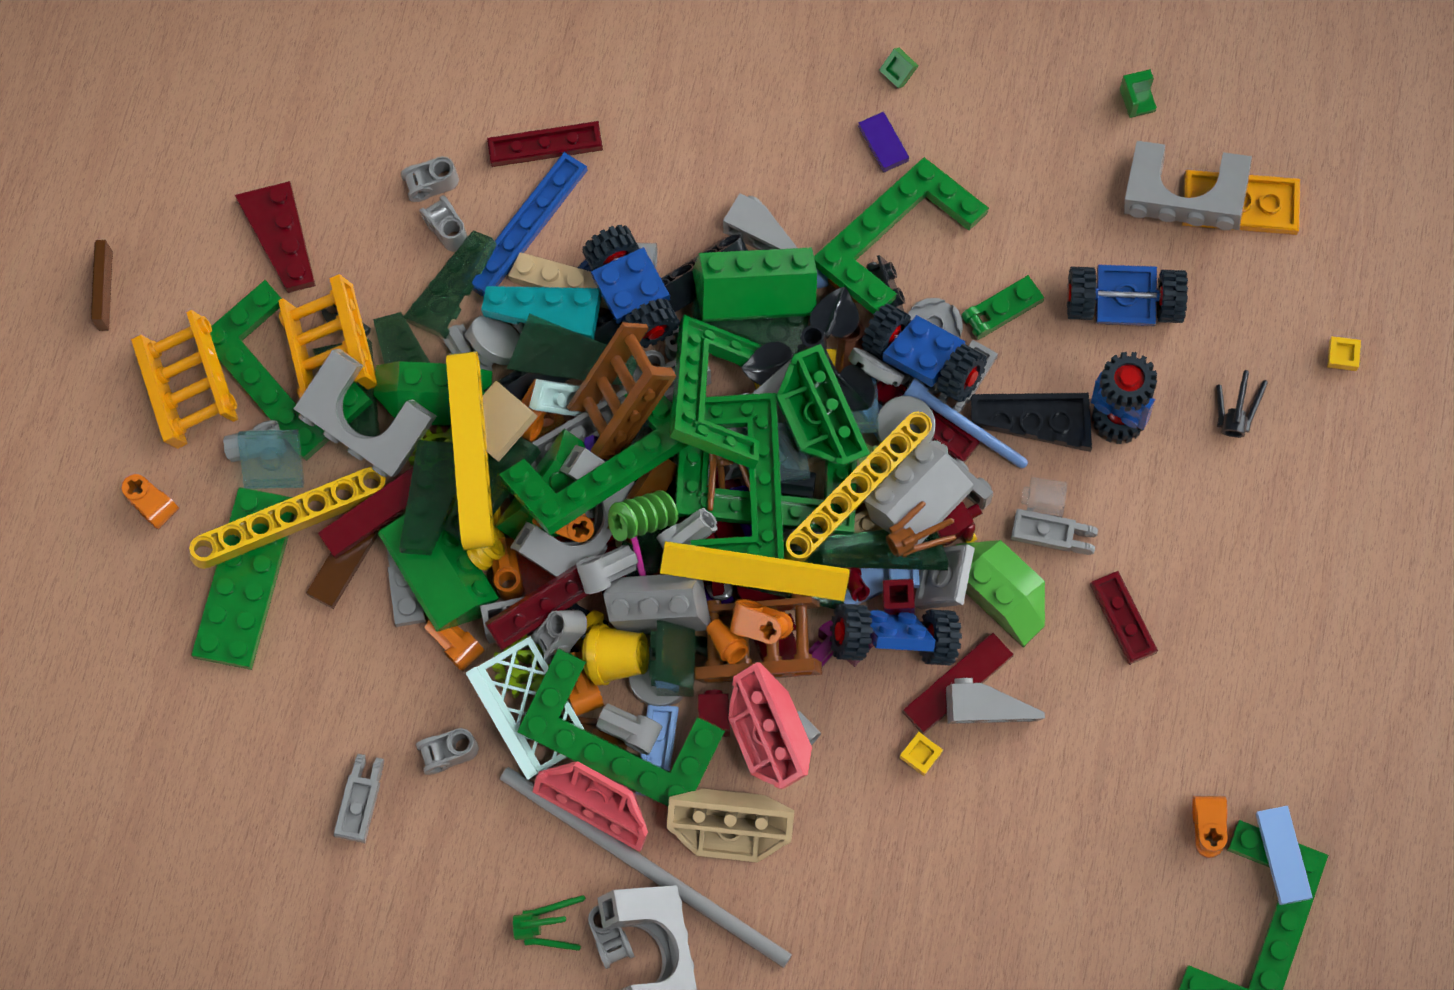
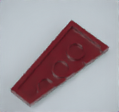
(278, 227)

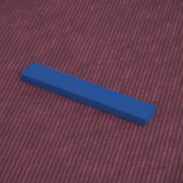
(530, 220)

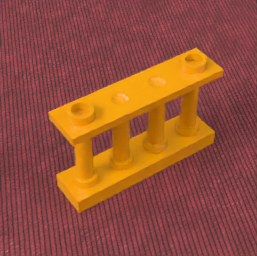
(348, 321)
(157, 379)

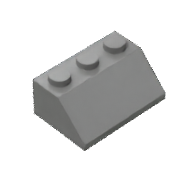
(922, 476)
(640, 601)

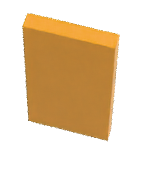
(1269, 203)

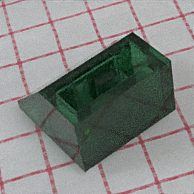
(675, 659)

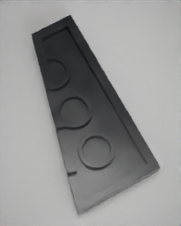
(1037, 416)

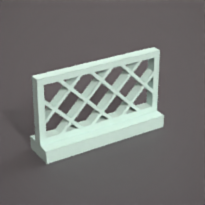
(502, 714)

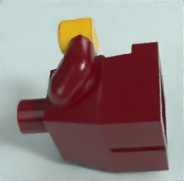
(963, 523)

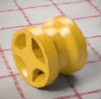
(484, 557)

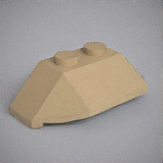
(730, 824)

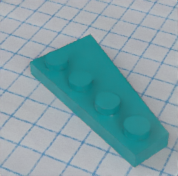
(567, 307)

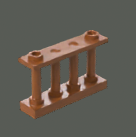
(641, 396)
(801, 665)

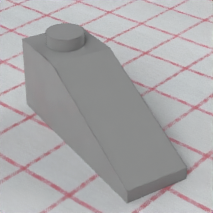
(755, 225)
(983, 704)

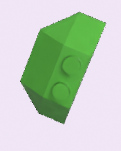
(1007, 590)

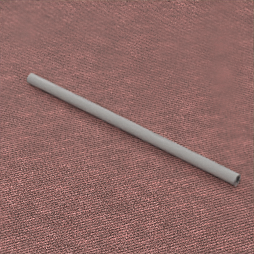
(653, 872)

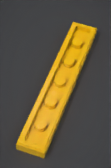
(754, 571)

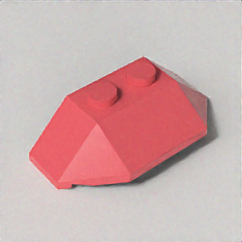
(768, 728)
(594, 800)

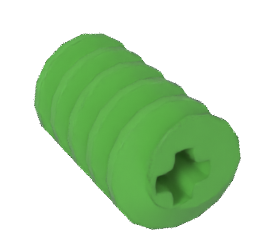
(642, 515)

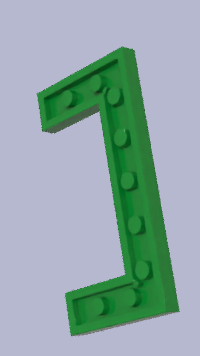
(923, 180)
(255, 378)
(760, 416)
(688, 425)
(735, 505)
(559, 509)
(546, 727)
(1284, 928)

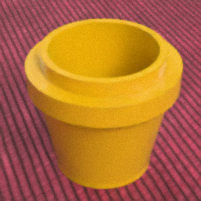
(614, 654)

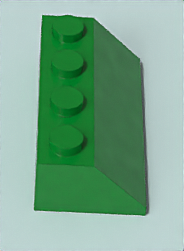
(755, 284)
(443, 583)

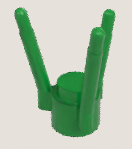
(529, 924)

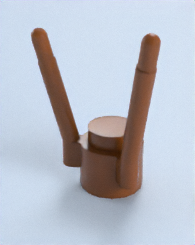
(717, 461)
(903, 541)

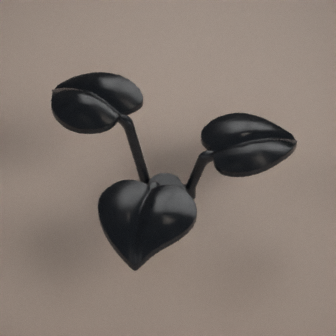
(831, 316)

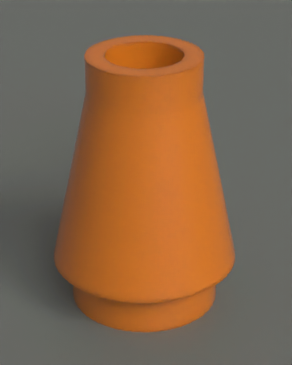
(729, 645)

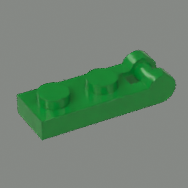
(1003, 307)

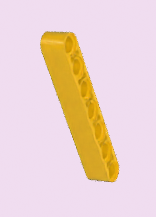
(470, 451)
(862, 476)
(277, 528)

